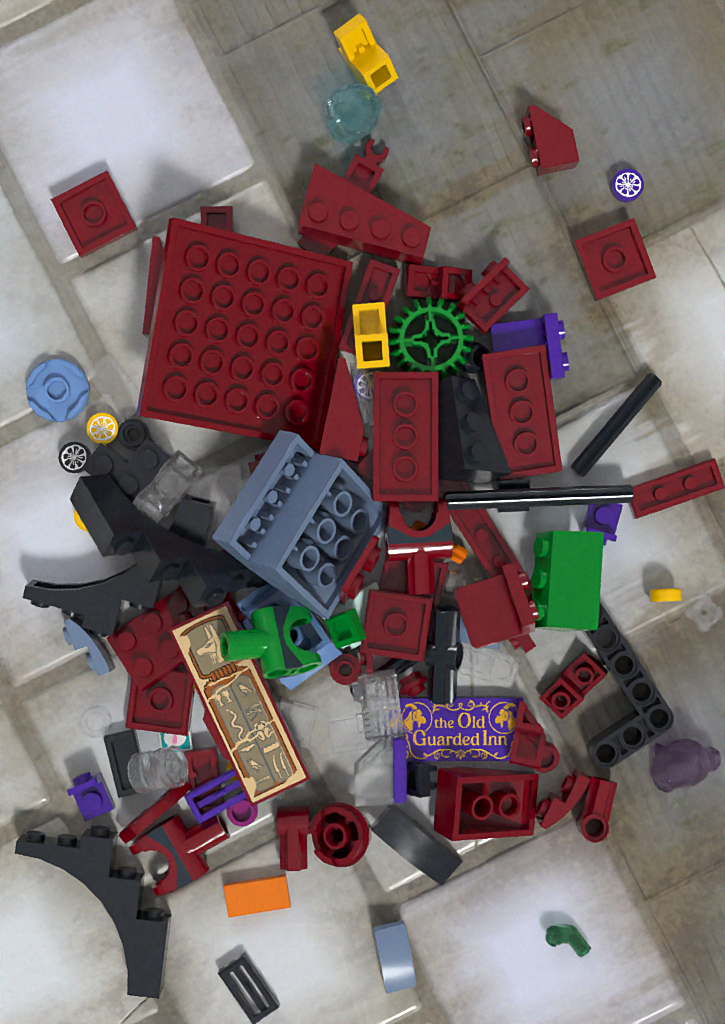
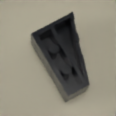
(466, 435)

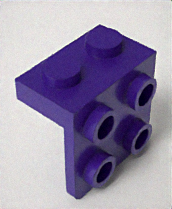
(534, 332)

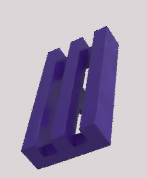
(399, 770)
(208, 785)

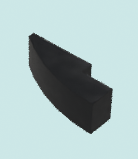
(415, 844)

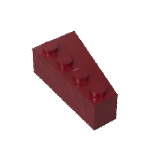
(359, 220)

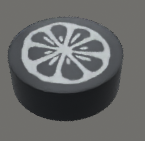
(74, 456)

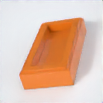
(257, 895)

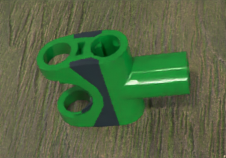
(272, 642)

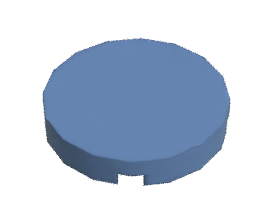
(57, 390)

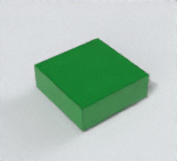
(345, 628)

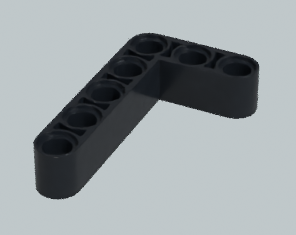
(642, 706)

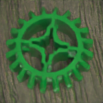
(445, 338)

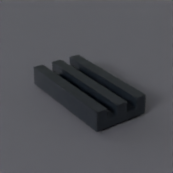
(259, 982)

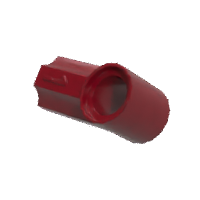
(597, 805)
(293, 828)

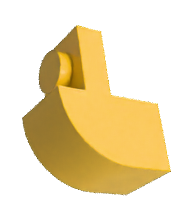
(363, 55)
(370, 335)

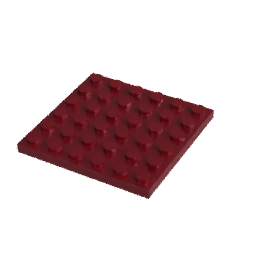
(243, 334)

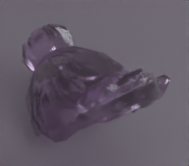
(682, 764)

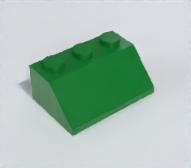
(567, 580)

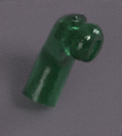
(567, 934)

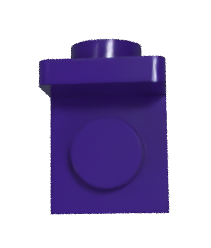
(603, 519)
(91, 795)

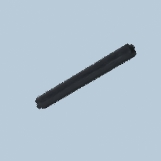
(539, 497)

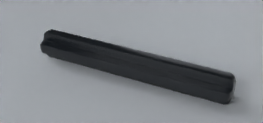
(616, 424)

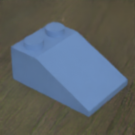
(308, 637)

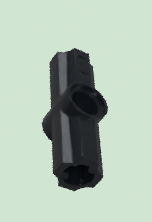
(443, 654)

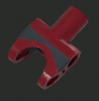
(418, 546)
(182, 848)

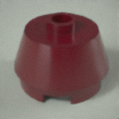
(340, 834)

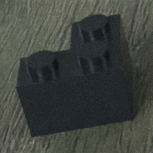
(132, 474)

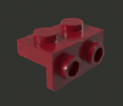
(492, 296)

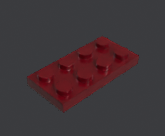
(523, 409)
(405, 437)
(146, 643)

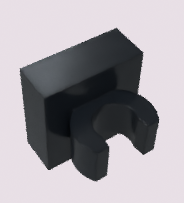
(419, 779)

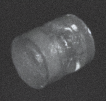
(158, 769)

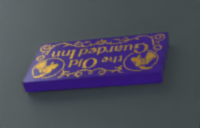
(459, 731)

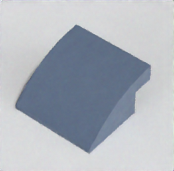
(302, 522)

